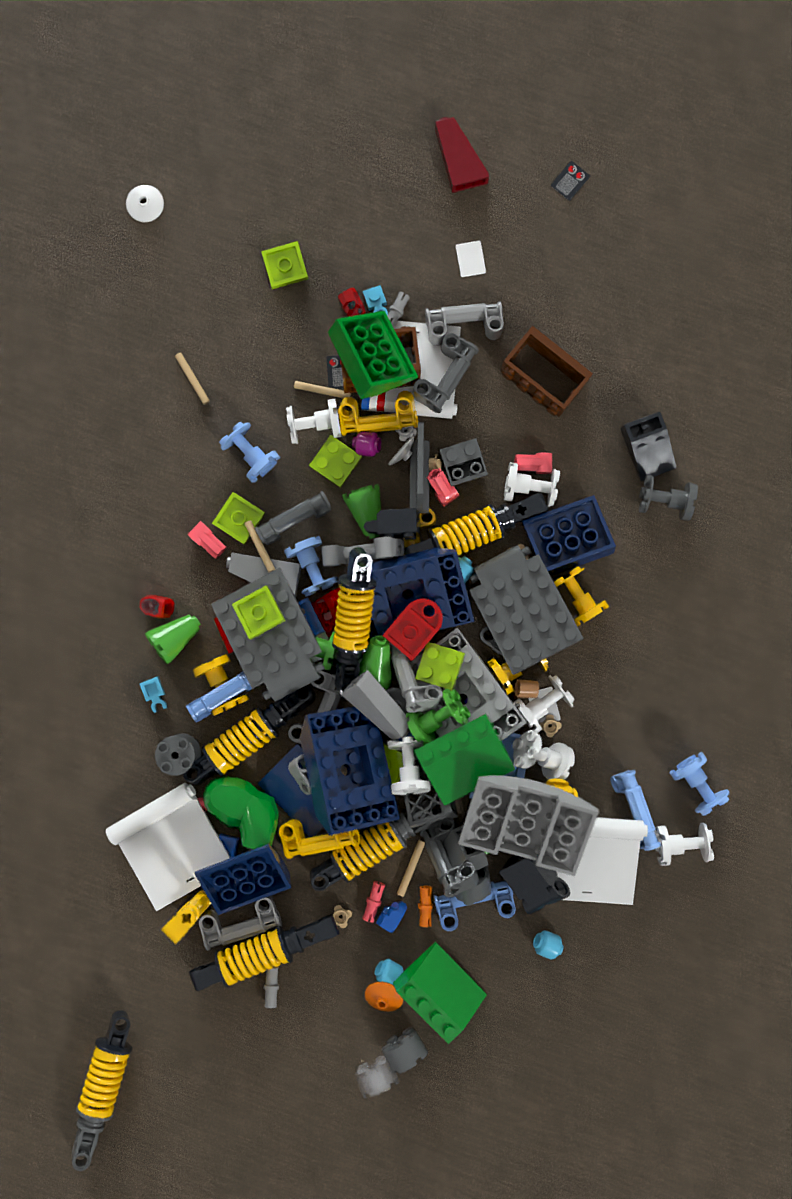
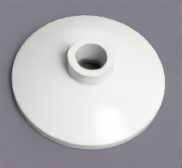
(147, 211)
(404, 452)

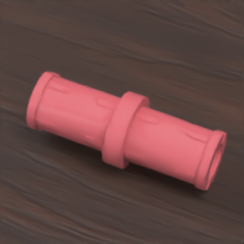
(373, 901)

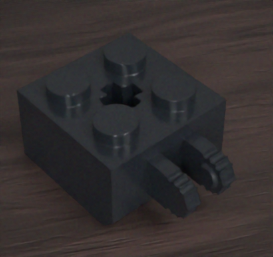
(396, 524)

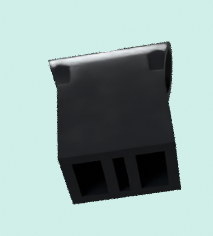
(533, 884)

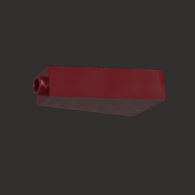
(459, 157)

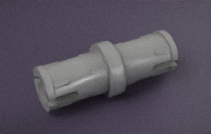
(396, 309)
(271, 988)

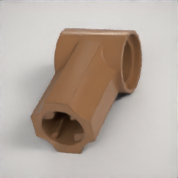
(525, 689)

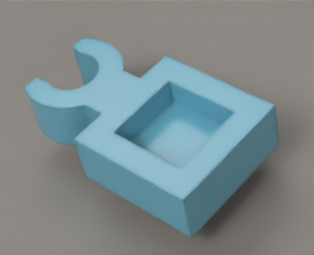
(375, 299)
(152, 690)

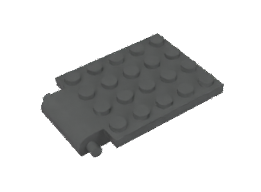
(523, 608)
(279, 655)

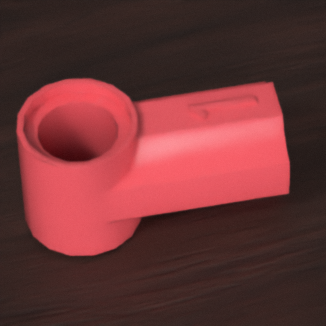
(539, 463)
(444, 492)
(203, 537)

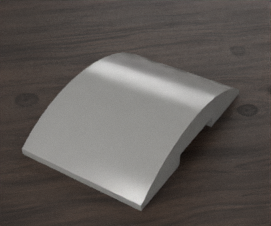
(529, 822)

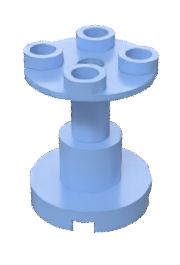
(254, 456)
(308, 559)
(695, 776)

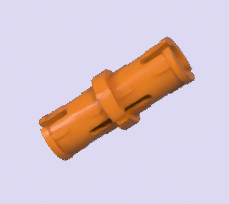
(425, 906)

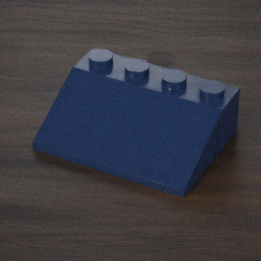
(570, 535)
(288, 795)
(244, 879)

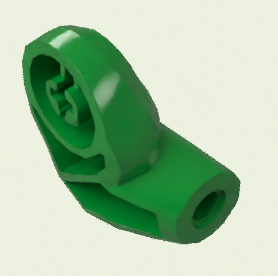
(243, 807)

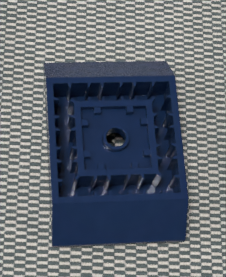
(429, 575)
(365, 792)

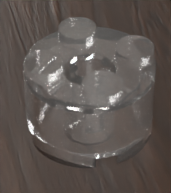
(375, 1077)

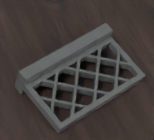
(418, 472)
(447, 811)

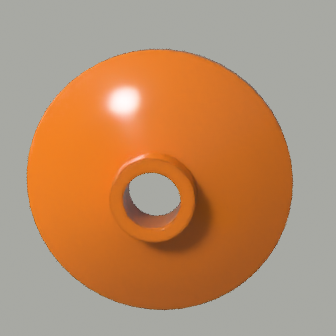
(383, 996)

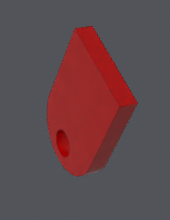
(414, 628)

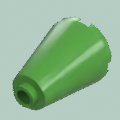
(364, 505)
(173, 636)
(378, 661)

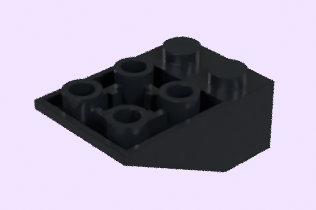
(649, 445)

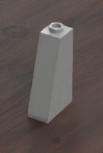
(252, 568)
(377, 705)

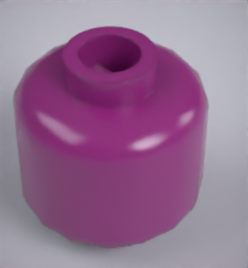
(367, 443)

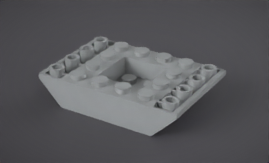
(480, 686)

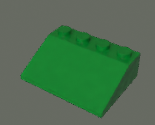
(371, 353)
(462, 757)
(440, 992)

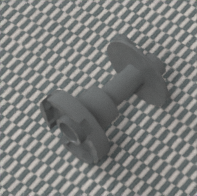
(674, 498)
(168, 759)

